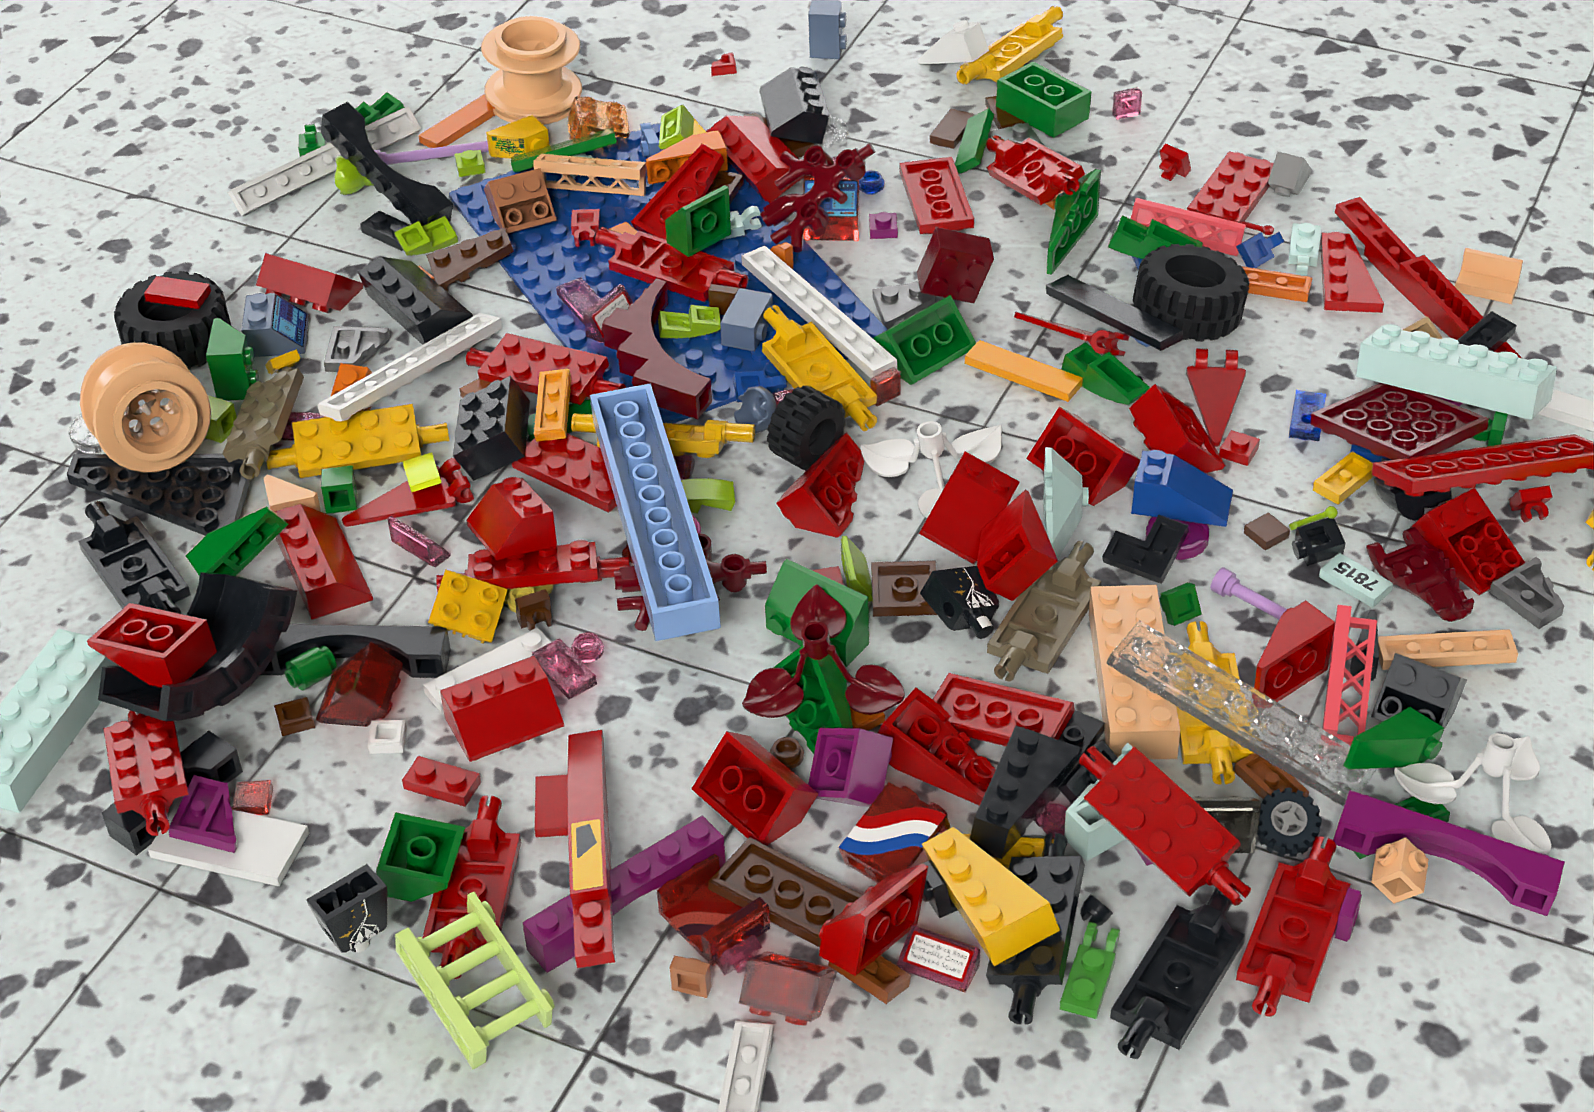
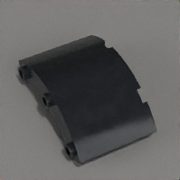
(245, 628)

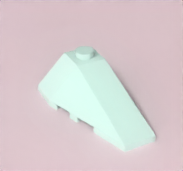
(1061, 500)

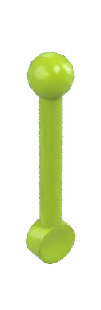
(1330, 512)

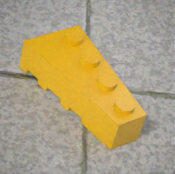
(990, 898)

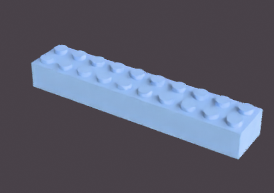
(655, 513)

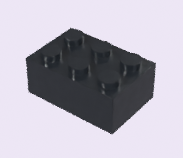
(491, 428)

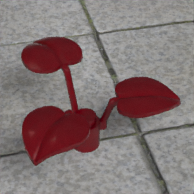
(815, 623)

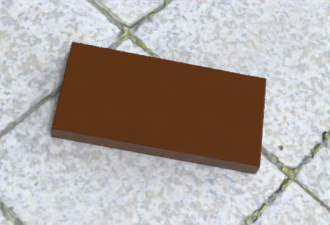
(796, 894)

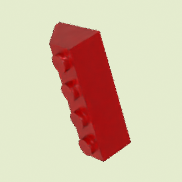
(754, 153)
(321, 561)

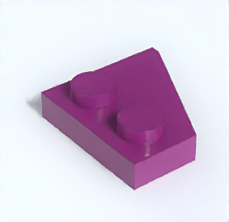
(205, 816)

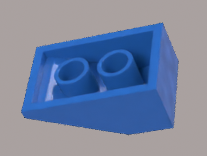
(1179, 491)

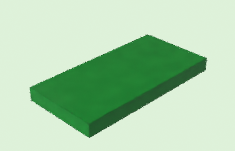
(567, 148)

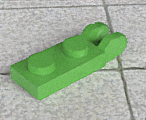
(1090, 974)

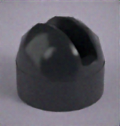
(1098, 910)

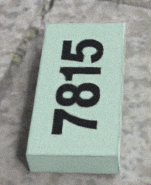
(1356, 580)

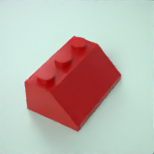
(306, 284)
(1174, 429)
(1099, 460)
(513, 520)
(501, 708)
(753, 789)
(874, 920)

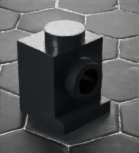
(1322, 533)

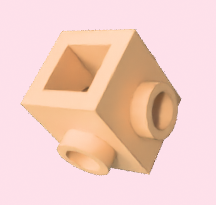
(1400, 870)

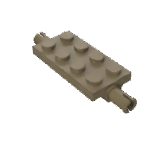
(262, 420)
(1044, 616)

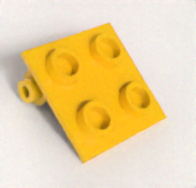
(468, 606)

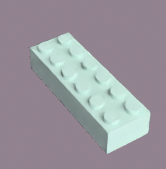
(1457, 371)
(46, 713)

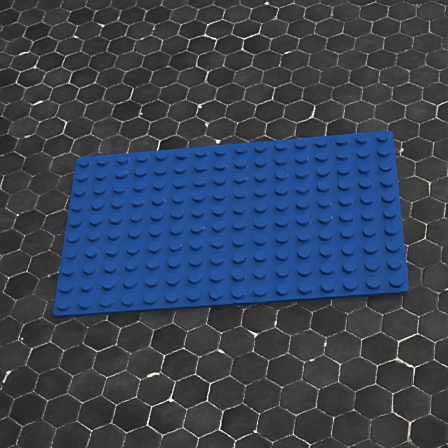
(549, 258)

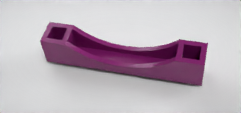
(1517, 873)
(551, 931)

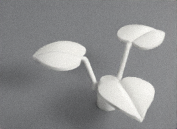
(893, 456)
(1499, 758)

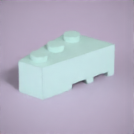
(1087, 828)

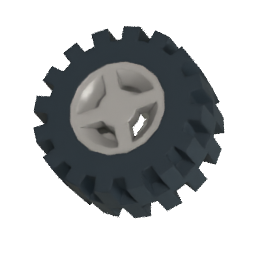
(1291, 810)

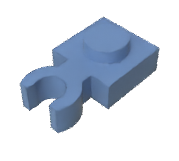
(649, 141)

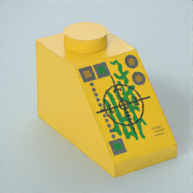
(517, 138)

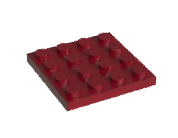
(1398, 422)

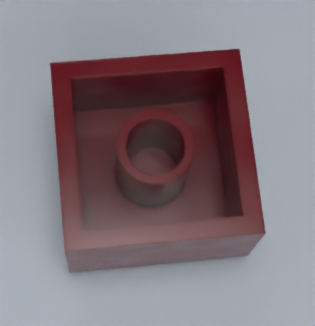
(955, 265)

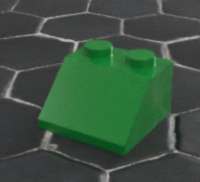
(700, 223)
(230, 362)
(418, 856)

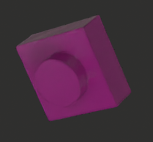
(883, 225)

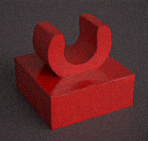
(1174, 162)
(1530, 499)

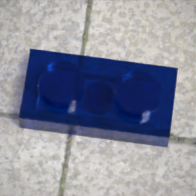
(1305, 404)

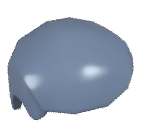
(756, 408)

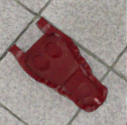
(1424, 574)

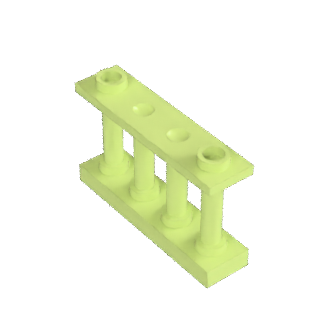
(454, 1010)

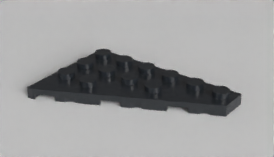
(195, 495)

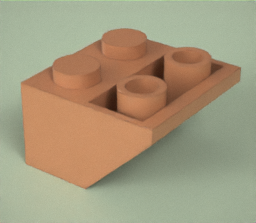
(520, 201)

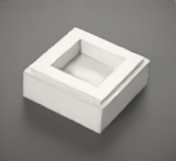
(387, 736)

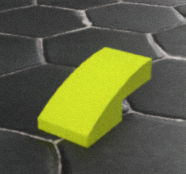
(421, 472)

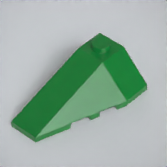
(1073, 218)
(823, 697)

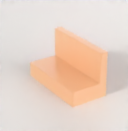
(1489, 275)

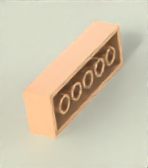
(1128, 708)

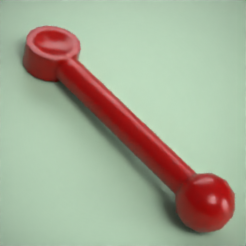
(1267, 230)

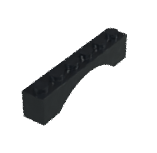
(417, 201)
(419, 648)

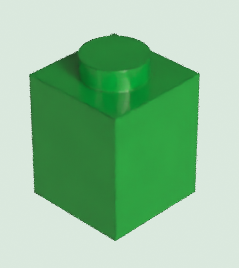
(339, 489)

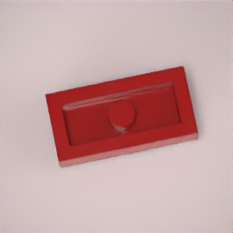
(441, 781)

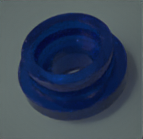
(871, 182)

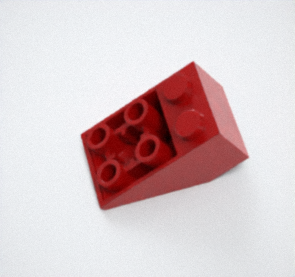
(1470, 540)
(1014, 549)

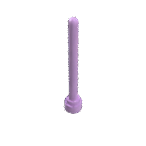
(430, 153)
(1227, 584)

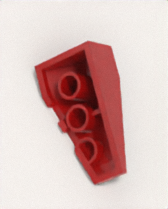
(825, 492)

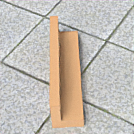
(593, 168)

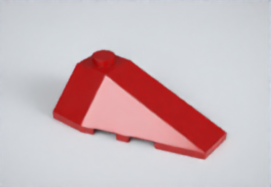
(933, 750)

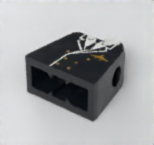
(961, 600)
(352, 909)

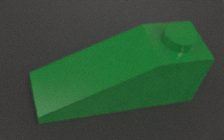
(236, 544)
(1396, 742)

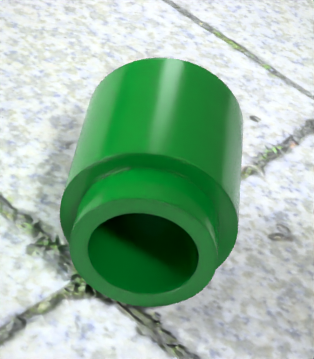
(310, 667)

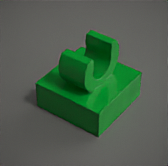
(310, 140)
(1495, 430)
(1180, 604)

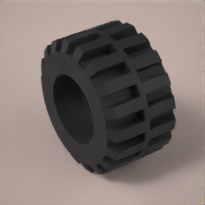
(805, 426)

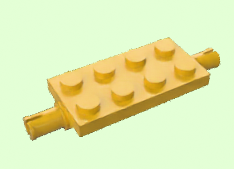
(1015, 48)
(812, 361)
(699, 439)
(362, 441)
(1197, 740)

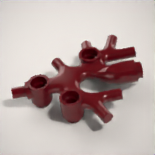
(807, 206)
(732, 572)

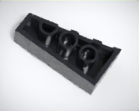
(1021, 788)

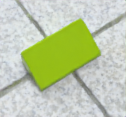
(675, 126)
(855, 568)

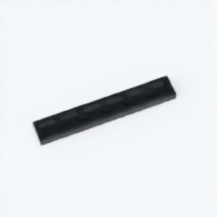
(1114, 312)

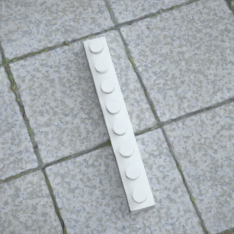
(317, 164)
(821, 312)
(409, 367)

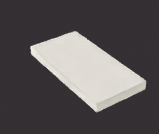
(262, 853)

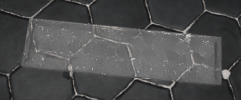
(1238, 712)

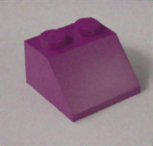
(850, 765)

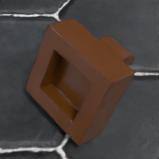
(533, 609)

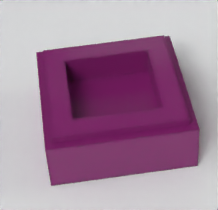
(1348, 914)

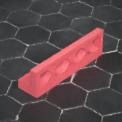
(1213, 232)
(1338, 671)

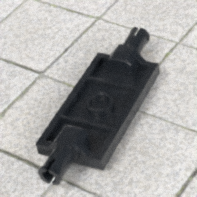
(131, 562)
(1044, 963)
(1177, 976)

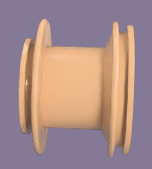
(531, 69)
(111, 401)

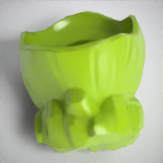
(348, 178)

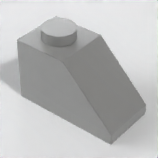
(1289, 174)

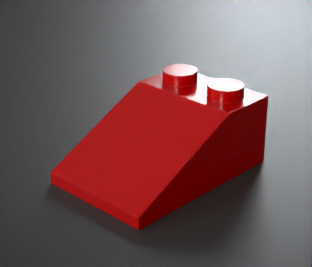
(966, 505)
(155, 644)
(1295, 651)

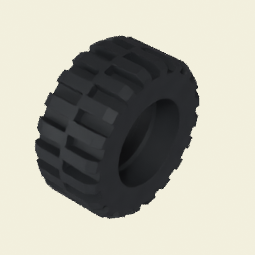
(1192, 290)
(169, 326)

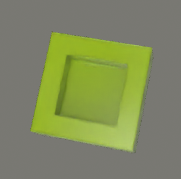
(469, 163)

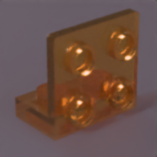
(593, 115)

